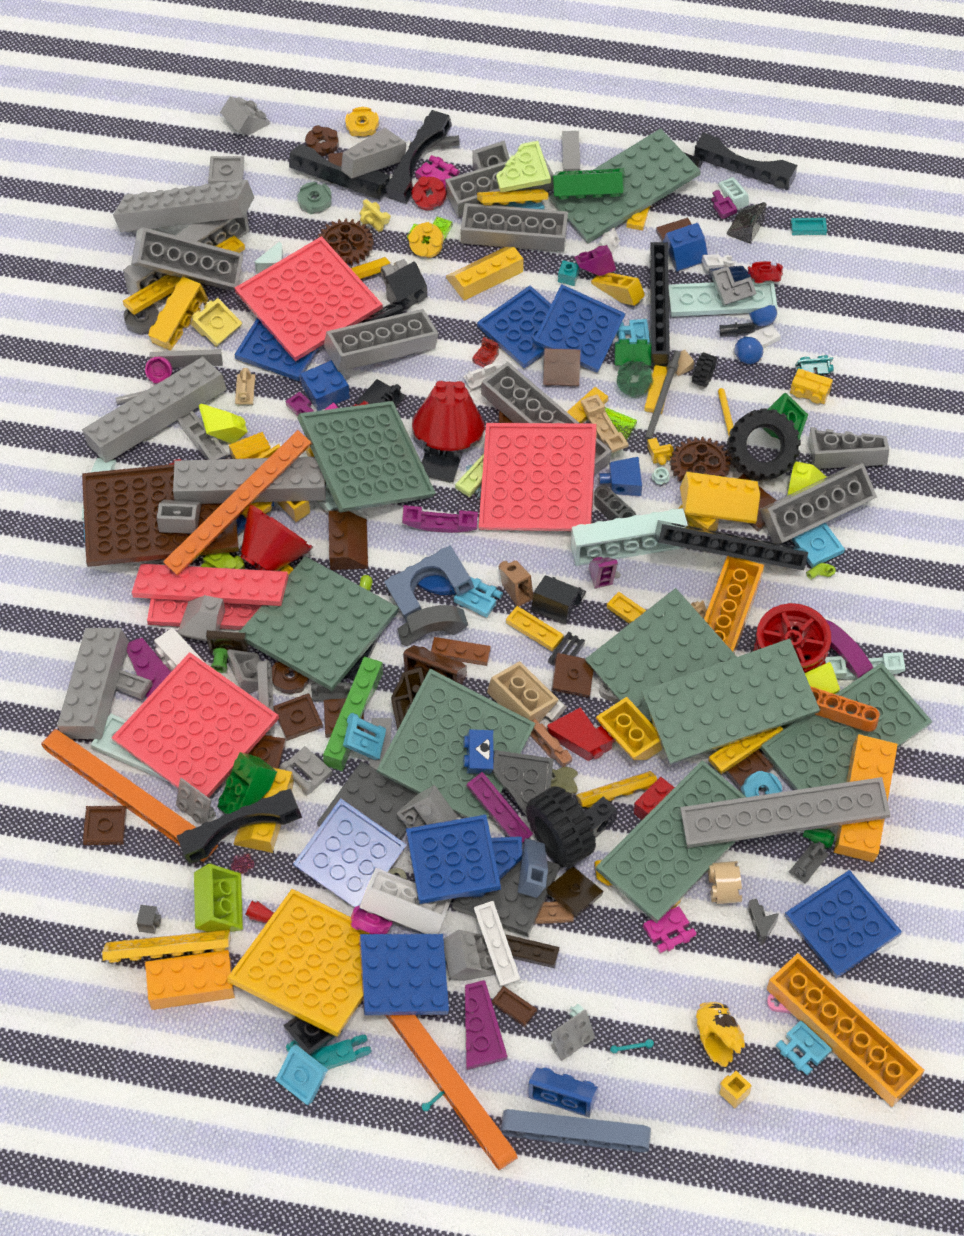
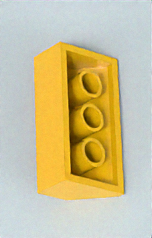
(486, 272)
(720, 497)
(264, 835)

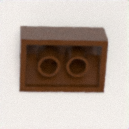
(347, 541)
(419, 657)

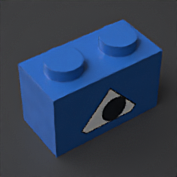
(479, 751)

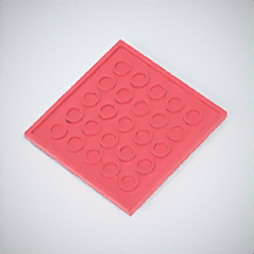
(307, 297)
(537, 476)
(195, 726)

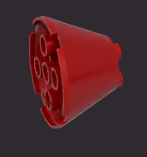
(448, 418)
(270, 542)

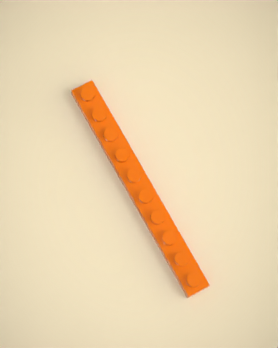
(237, 503)

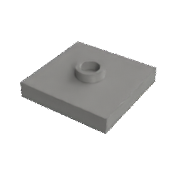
(226, 169)

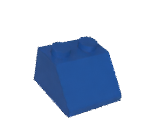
(686, 246)

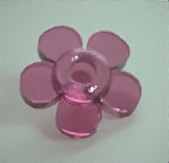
(242, 863)

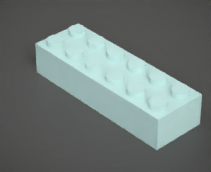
(622, 536)

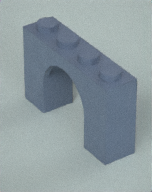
(443, 563)

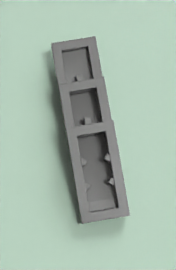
(205, 443)

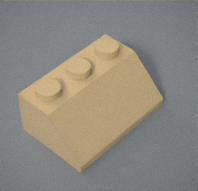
(522, 692)

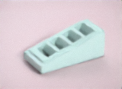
(735, 193)

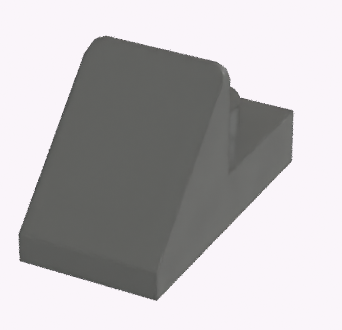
(762, 924)

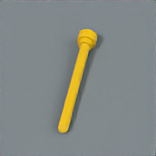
(726, 411)

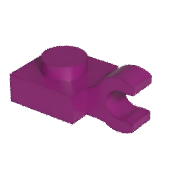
(722, 205)
(299, 404)

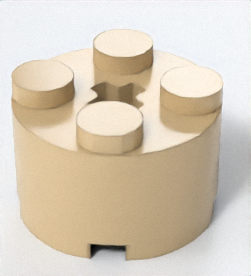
(726, 882)

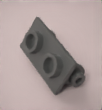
(321, 693)
(809, 862)

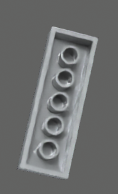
(464, 187)
(514, 227)
(187, 259)
(380, 340)
(818, 503)
(93, 683)

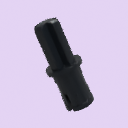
(735, 329)

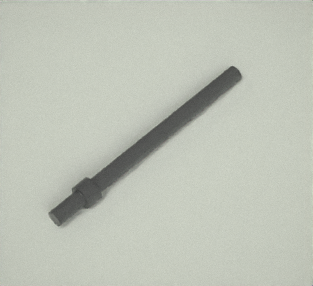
(671, 369)

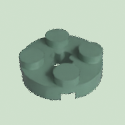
(318, 204)

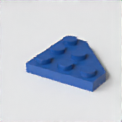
(507, 854)

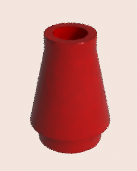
(258, 912)

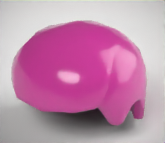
(158, 369)

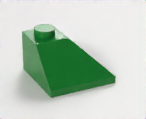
(794, 412)

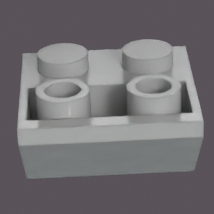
(244, 115)
(178, 516)
(426, 809)
(467, 956)

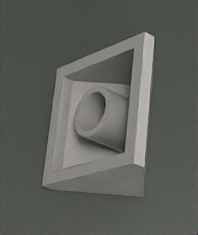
(490, 155)
(244, 669)

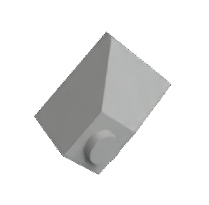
(202, 615)

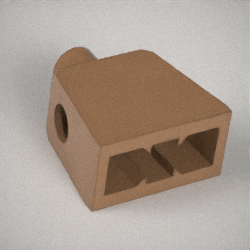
(513, 575)

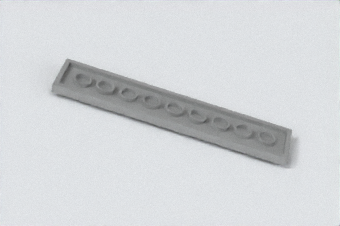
(785, 812)

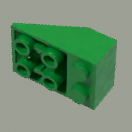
(247, 783)

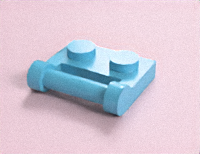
(361, 741)

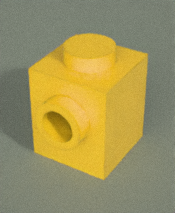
(735, 1089)

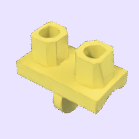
(371, 214)

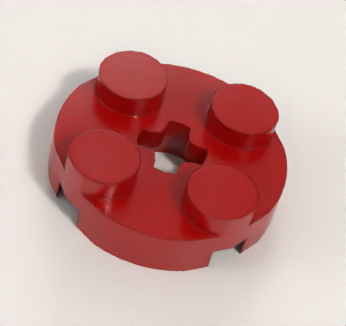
(433, 200)
(764, 271)

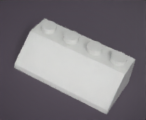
(399, 902)

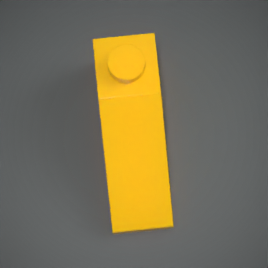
(622, 288)

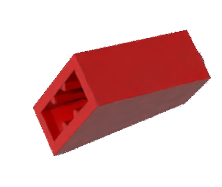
(578, 735)

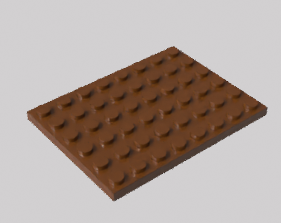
(123, 517)

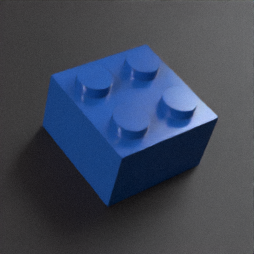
(325, 385)

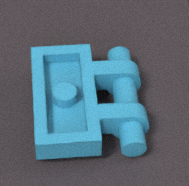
(637, 329)
(478, 601)
(808, 1043)

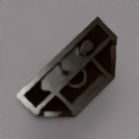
(406, 692)

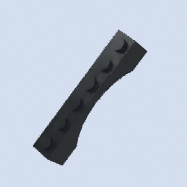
(433, 130)
(310, 162)
(777, 173)
(200, 841)

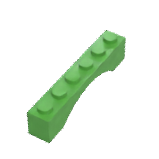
(362, 689)

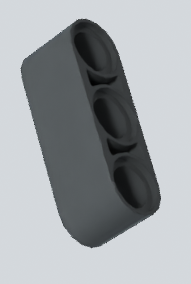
(610, 502)

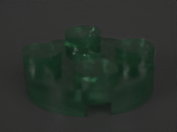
(644, 381)

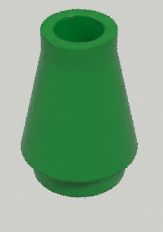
(820, 835)

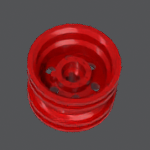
(800, 624)

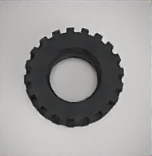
(788, 444)
(561, 826)

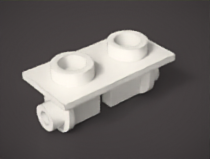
(610, 239)
(475, 378)

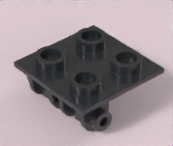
(381, 392)
(441, 463)

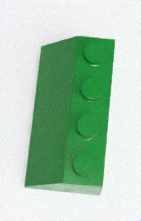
(589, 183)

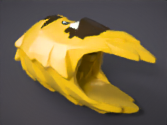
(719, 1032)

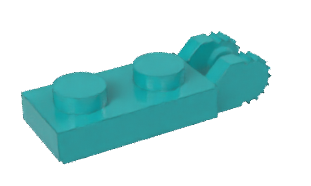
(341, 1052)

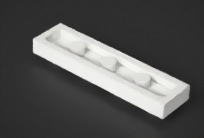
(497, 943)

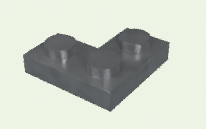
(728, 289)

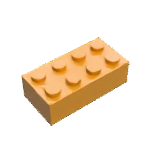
(189, 980)

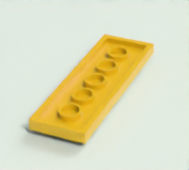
(173, 944)

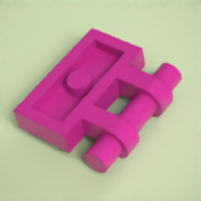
(433, 170)
(671, 923)

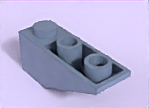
(533, 869)

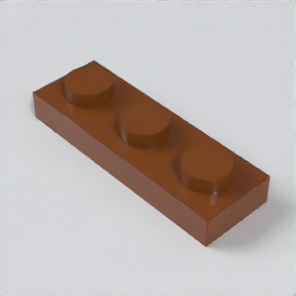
(462, 651)

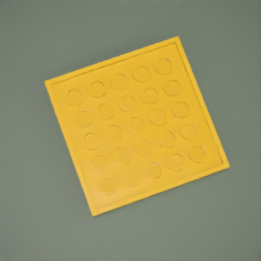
(305, 963)

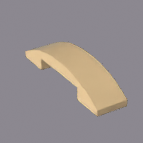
(606, 430)

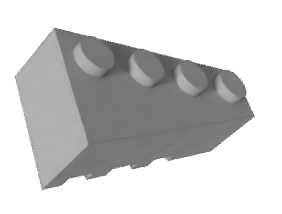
(373, 153)
(843, 450)

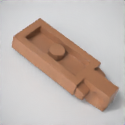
(550, 744)

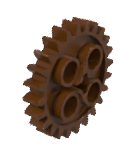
(349, 240)
(688, 459)

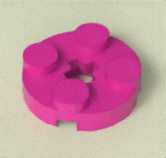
(369, 922)

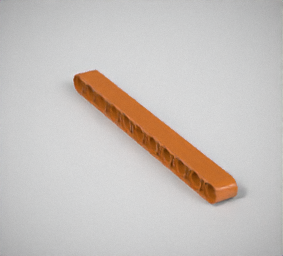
(117, 786)
(455, 1089)

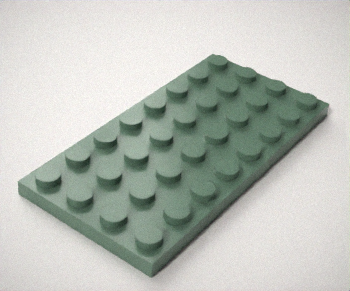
(651, 172)
(730, 701)
(820, 750)
(654, 860)

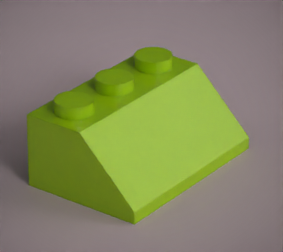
(217, 899)

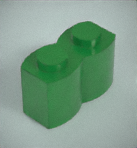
(630, 351)

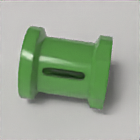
(220, 660)

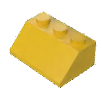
(631, 730)

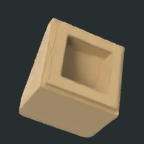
(685, 363)

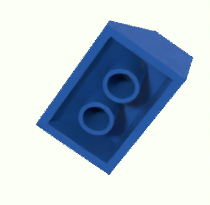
(562, 1091)

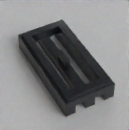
(574, 639)

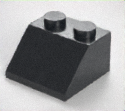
(406, 286)

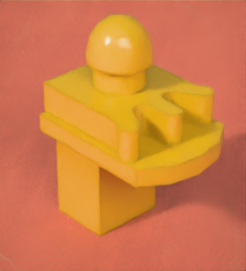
(658, 453)

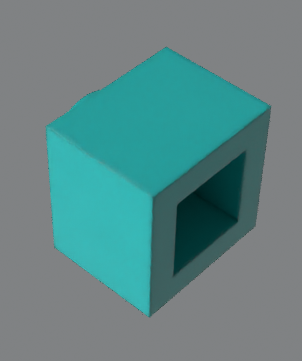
(568, 273)

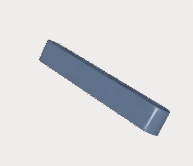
(575, 1130)

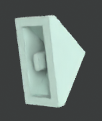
(269, 258)

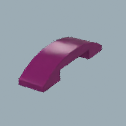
(439, 522)
(849, 650)

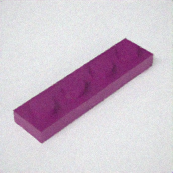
(498, 807)

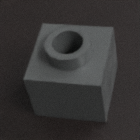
(148, 919)

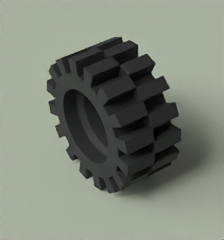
(704, 369)

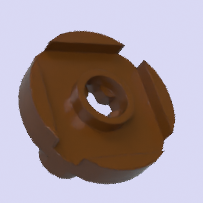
(322, 133)
(288, 685)

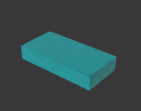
(808, 226)

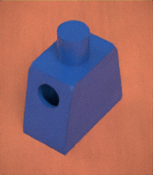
(623, 477)

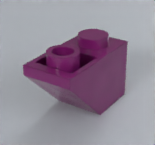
(597, 261)

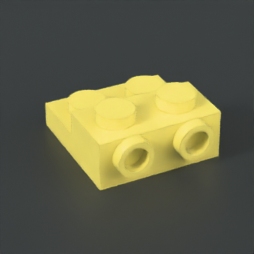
(215, 322)

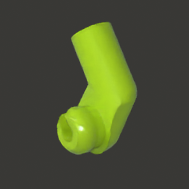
(821, 569)
(366, 582)

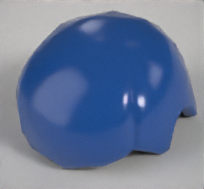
(764, 316)
(748, 350)

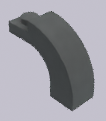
(431, 619)

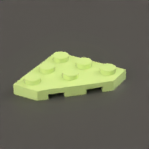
(524, 169)

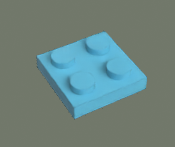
(819, 544)
(301, 1074)

